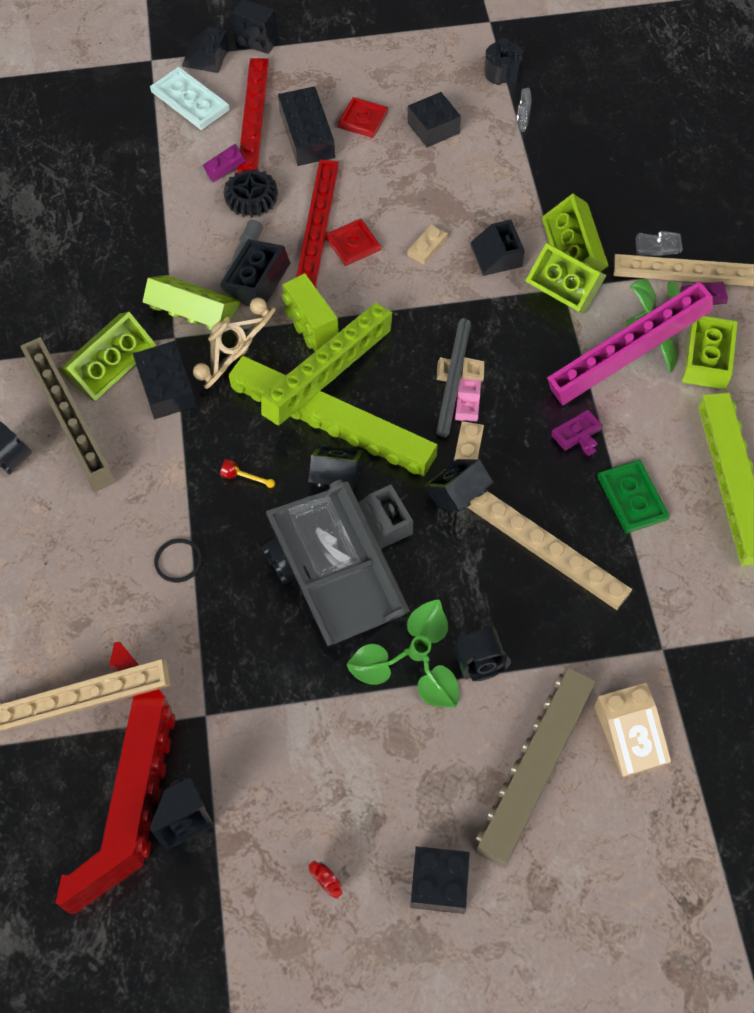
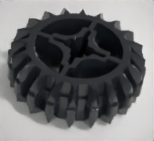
(250, 192)

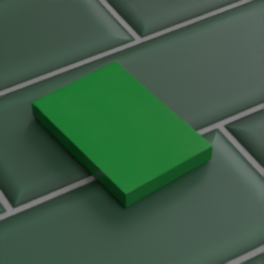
(633, 496)

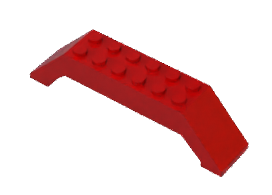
(132, 800)

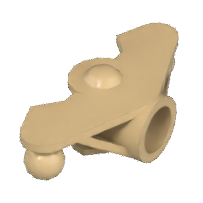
(240, 346)

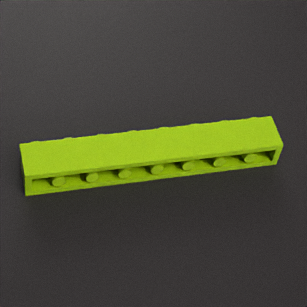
(732, 469)

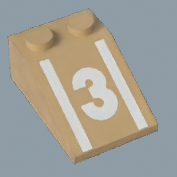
(633, 729)

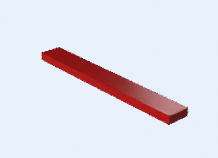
(318, 220)

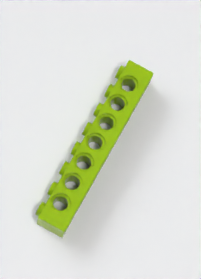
(325, 364)

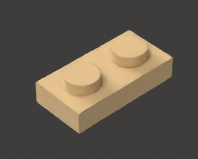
(427, 244)
(469, 441)

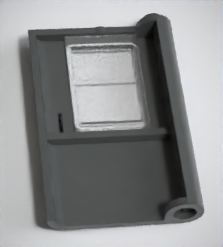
(338, 563)

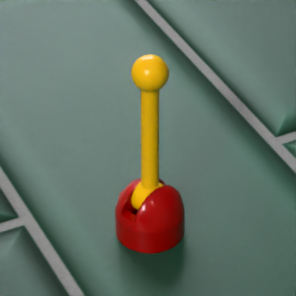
(231, 470)

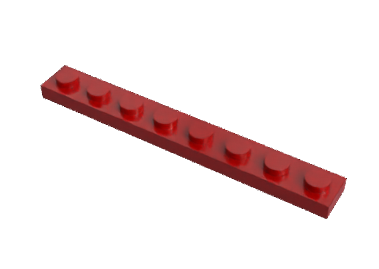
(254, 113)

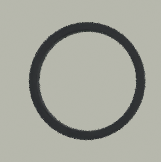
(183, 579)

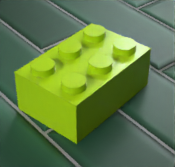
(565, 278)
(309, 312)
(710, 352)

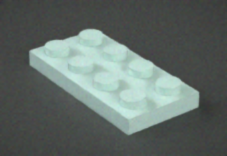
(190, 98)

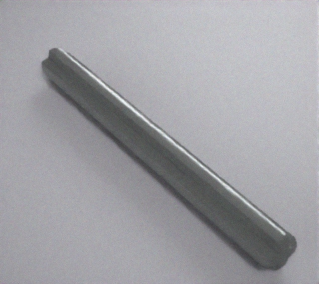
(453, 378)

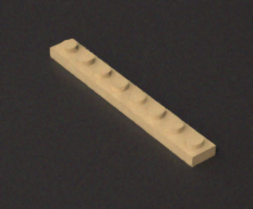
(683, 270)
(551, 549)
(84, 695)

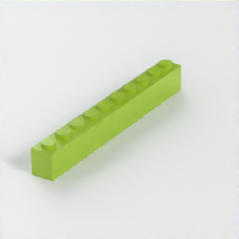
(342, 420)

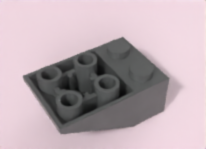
(386, 516)

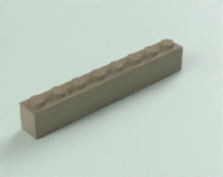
(68, 414)
(535, 768)

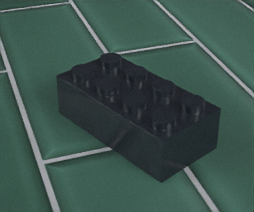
(306, 126)

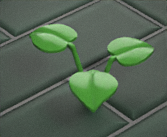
(648, 298)
(428, 626)

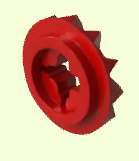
(326, 879)

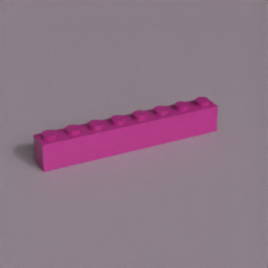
(631, 343)

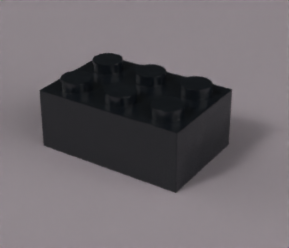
(164, 380)

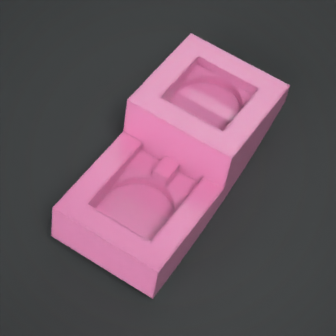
(468, 400)

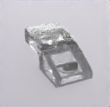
(524, 109)
(663, 244)

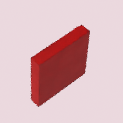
(362, 117)
(353, 242)

